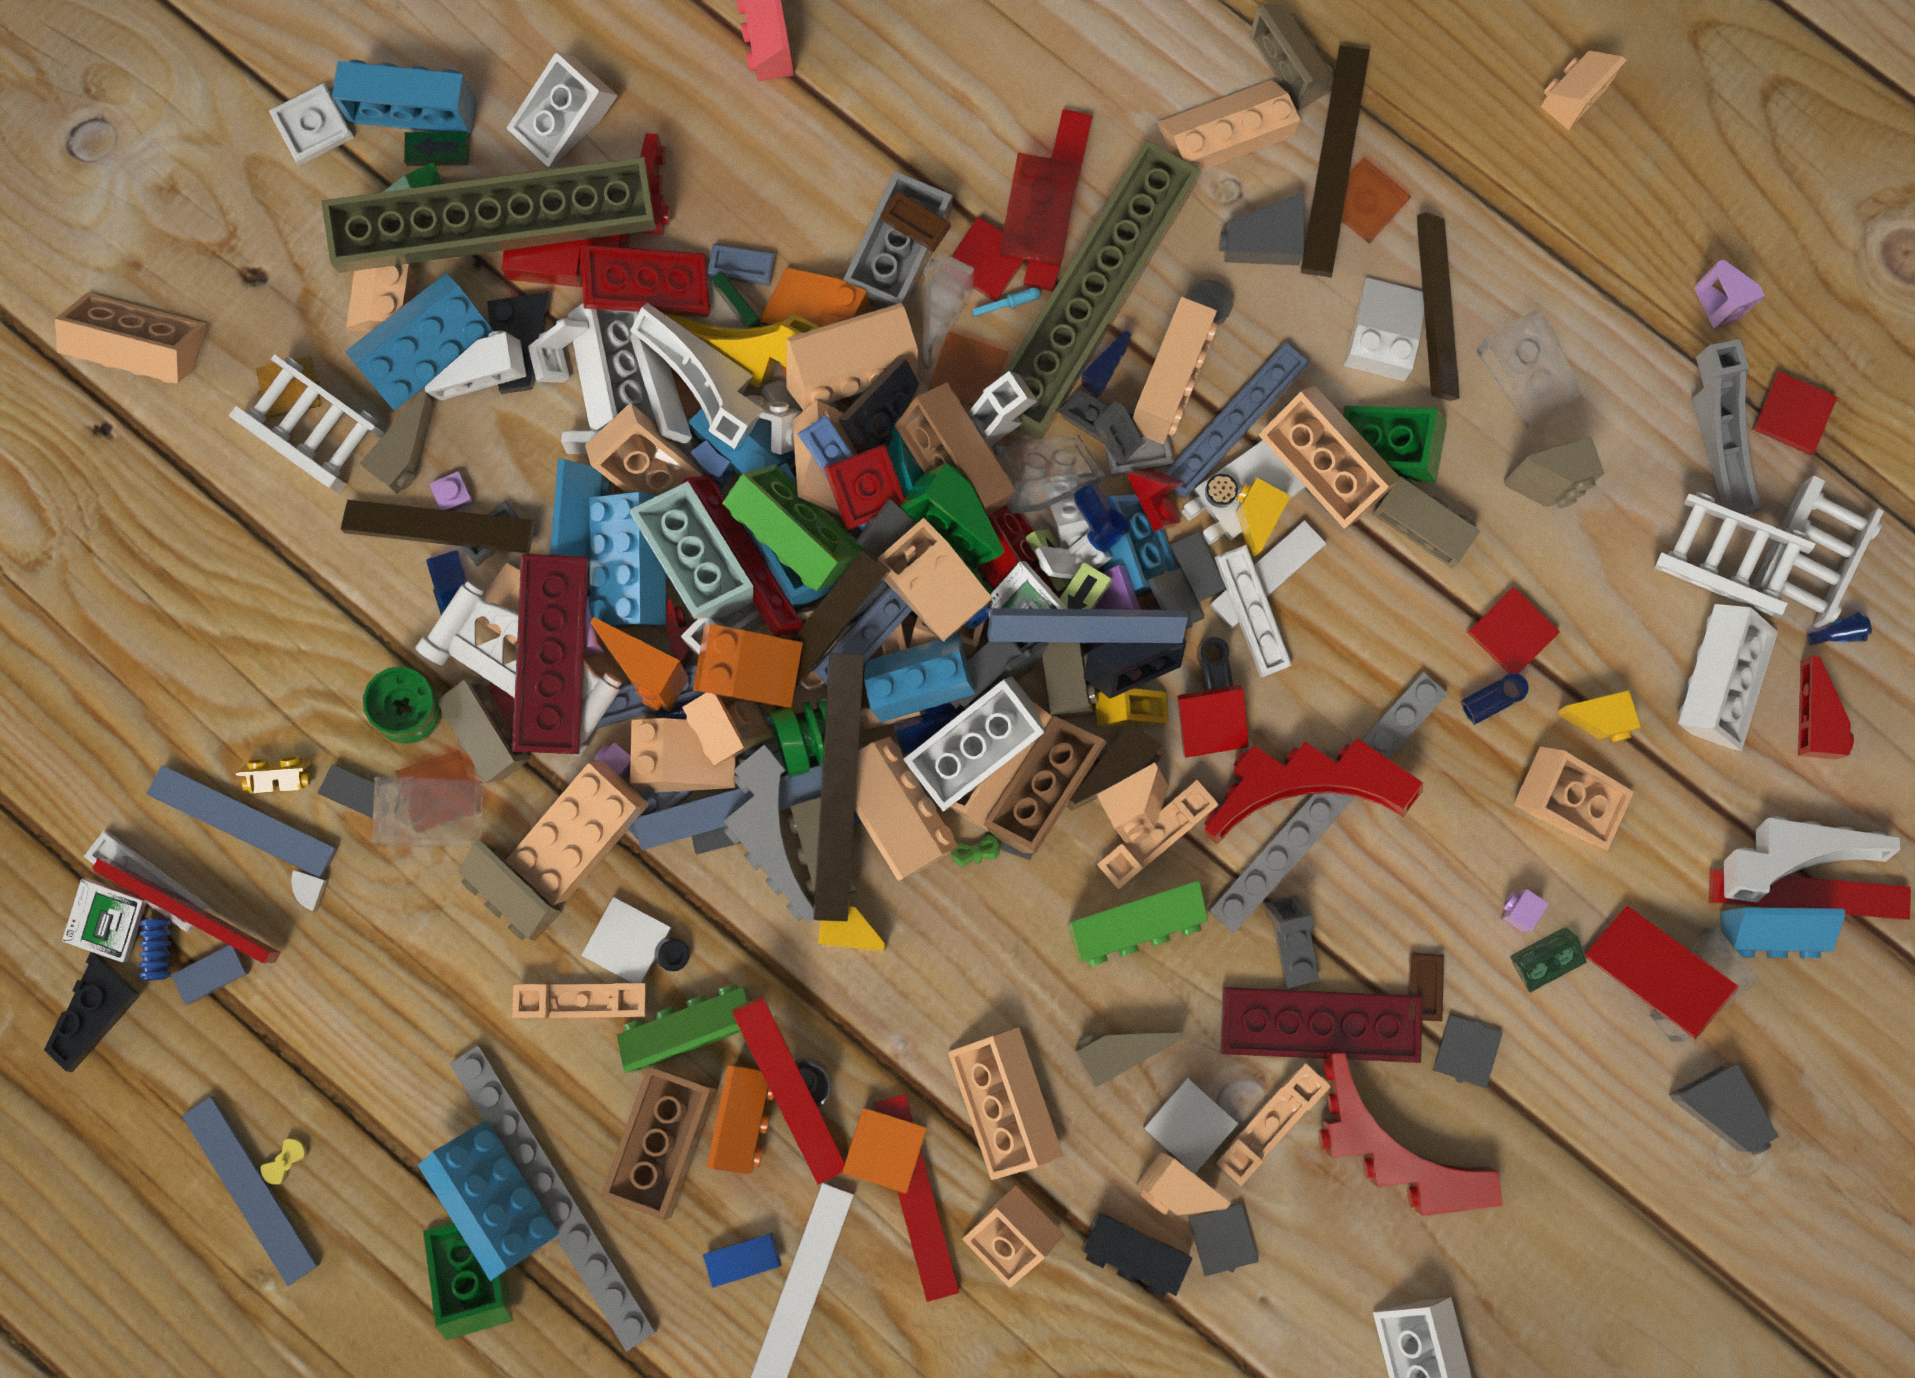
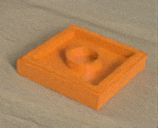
(884, 1150)

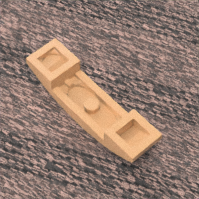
(1173, 823)
(579, 1000)
(1272, 1123)

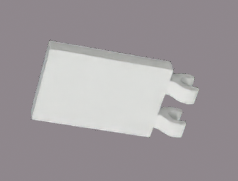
(1256, 462)

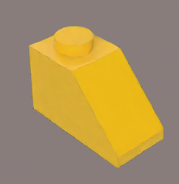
(1259, 512)
(1136, 705)
(1604, 716)
(851, 934)

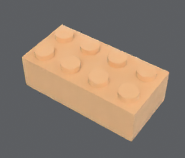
(1175, 371)
(1329, 456)
(577, 832)

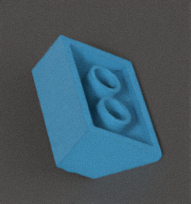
(751, 453)
(571, 507)
(1141, 549)
(918, 678)
(1782, 930)

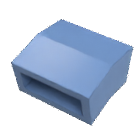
(712, 463)

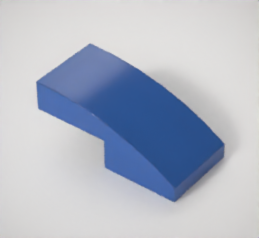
(742, 1260)

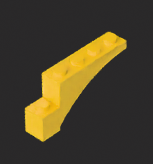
(750, 348)

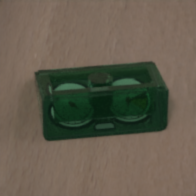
(1548, 959)

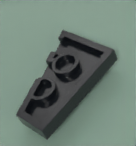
(524, 320)
(877, 409)
(95, 1008)

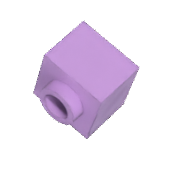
(615, 758)
(1524, 910)

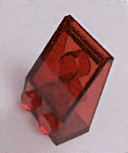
(1039, 208)

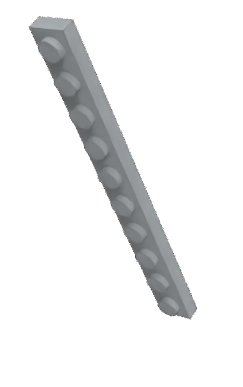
(1321, 809)
(537, 1168)

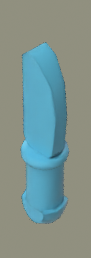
(1011, 300)

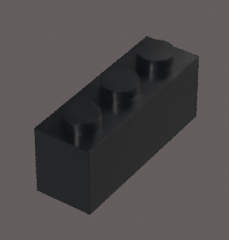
(1124, 666)
(1136, 1255)

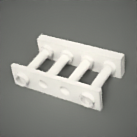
(279, 436)
(1807, 499)
(1737, 587)

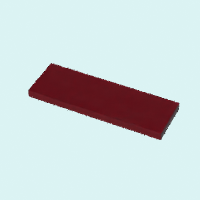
(550, 654)
(1320, 1021)

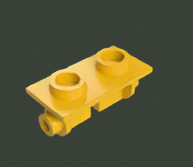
(288, 771)

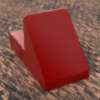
(1152, 492)
(674, 620)

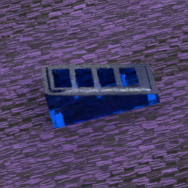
(1101, 370)

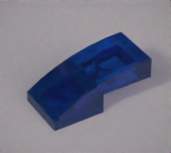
(447, 577)

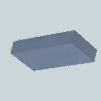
(742, 264)
(209, 974)

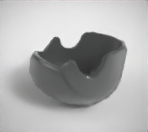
(1213, 295)
(816, 1078)

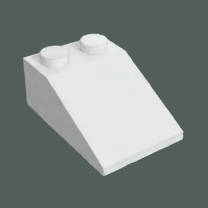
(561, 109)
(1386, 330)

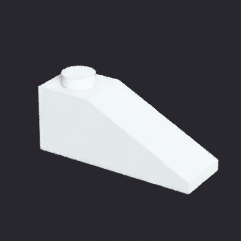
(480, 366)

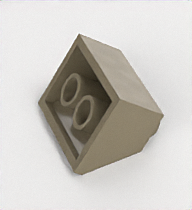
(1290, 54)
(1558, 474)
(506, 891)

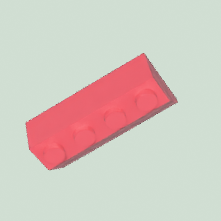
(768, 38)

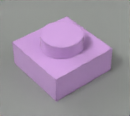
(451, 492)

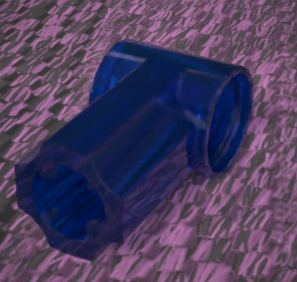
(1105, 524)
(1493, 698)

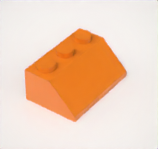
(740, 1121)

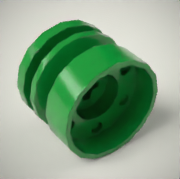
(399, 688)
(800, 737)

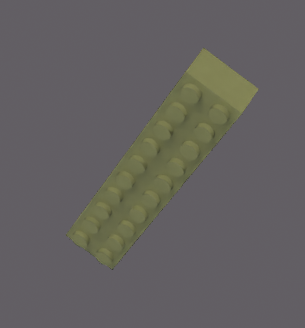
(488, 215)
(1100, 281)

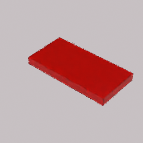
(632, 277)
(1661, 972)

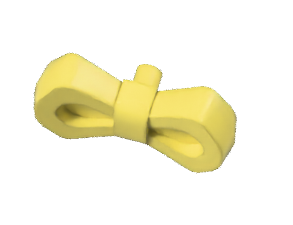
(292, 1152)

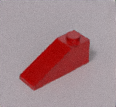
(1822, 718)

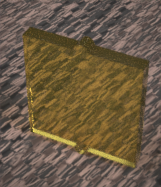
(293, 390)

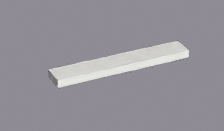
(803, 1283)

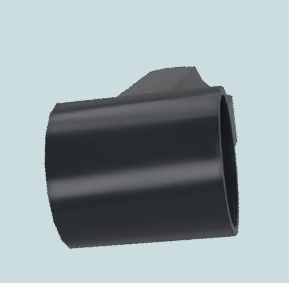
(1215, 673)

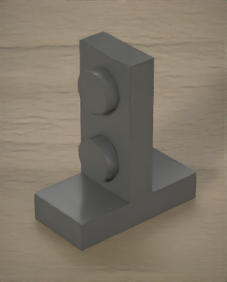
(1104, 423)
(1293, 939)

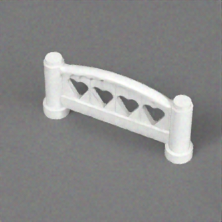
(456, 636)

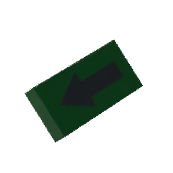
(436, 147)
(735, 300)

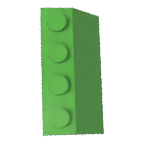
(792, 527)
(1138, 922)
(682, 1030)

